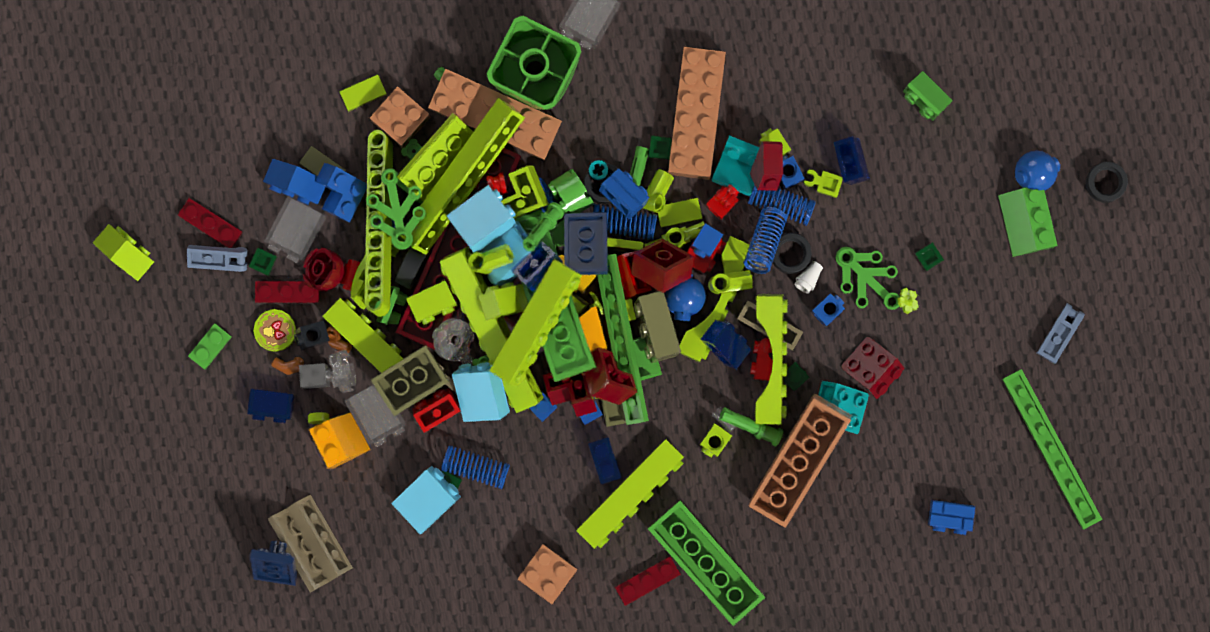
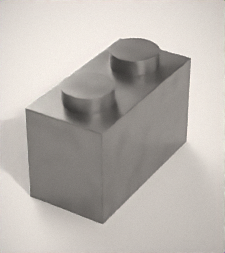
(315, 375)

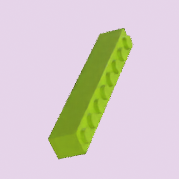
(465, 173)
(492, 332)

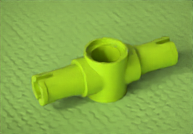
(686, 233)

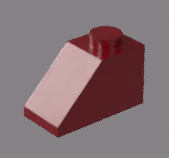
(768, 166)

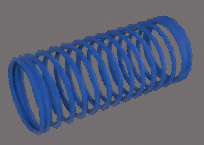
(811, 203)
(650, 234)
(761, 259)
(445, 466)

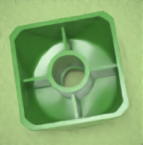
(531, 42)

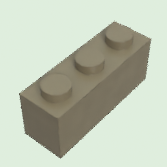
(748, 316)

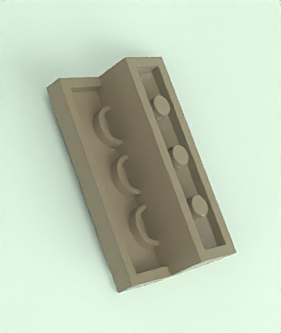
(311, 542)

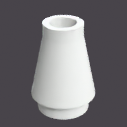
(807, 279)

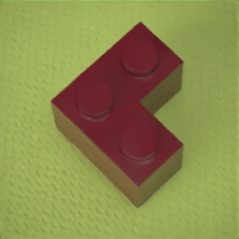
(607, 381)
(573, 389)

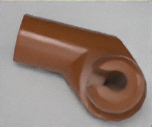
(336, 341)
(288, 367)

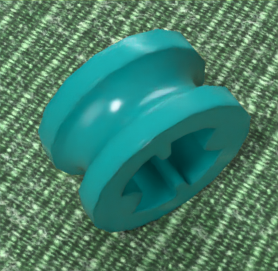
(592, 168)

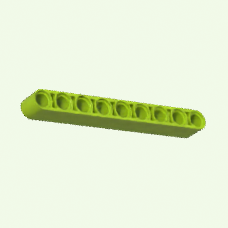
(383, 251)

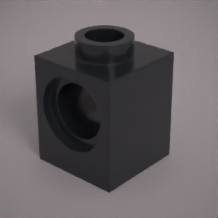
(319, 332)

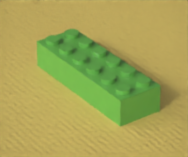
(706, 563)

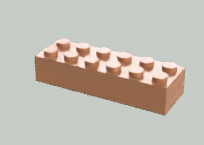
(473, 101)
(696, 113)
(800, 460)

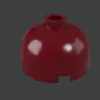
(323, 269)

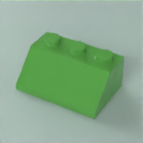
(1027, 221)

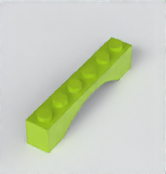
(732, 261)
(770, 314)

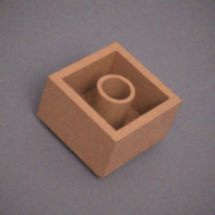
(400, 117)
(547, 574)

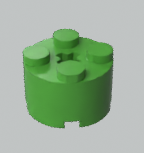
(571, 193)

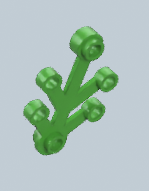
(396, 213)
(864, 276)

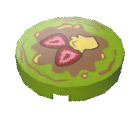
(274, 330)

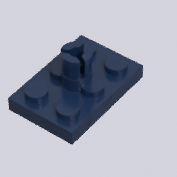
(586, 243)
(274, 564)

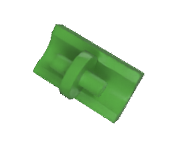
(397, 297)

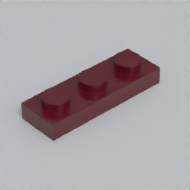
(210, 223)
(285, 292)
(647, 580)

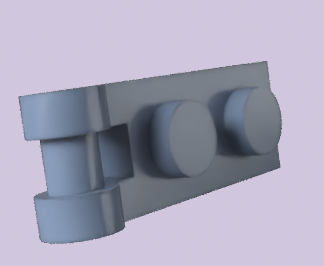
(216, 258)
(1060, 334)

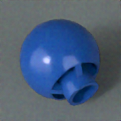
(1037, 170)
(685, 299)

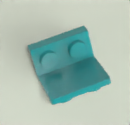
(736, 165)
(847, 399)

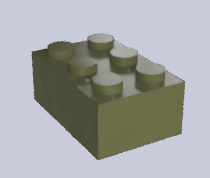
(656, 327)
(410, 380)

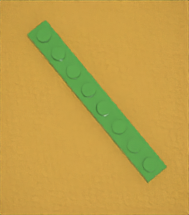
(621, 338)
(1052, 449)

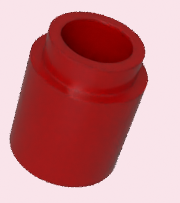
(349, 273)

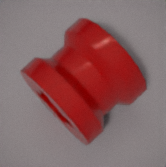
(497, 182)

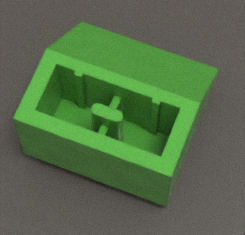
(926, 96)

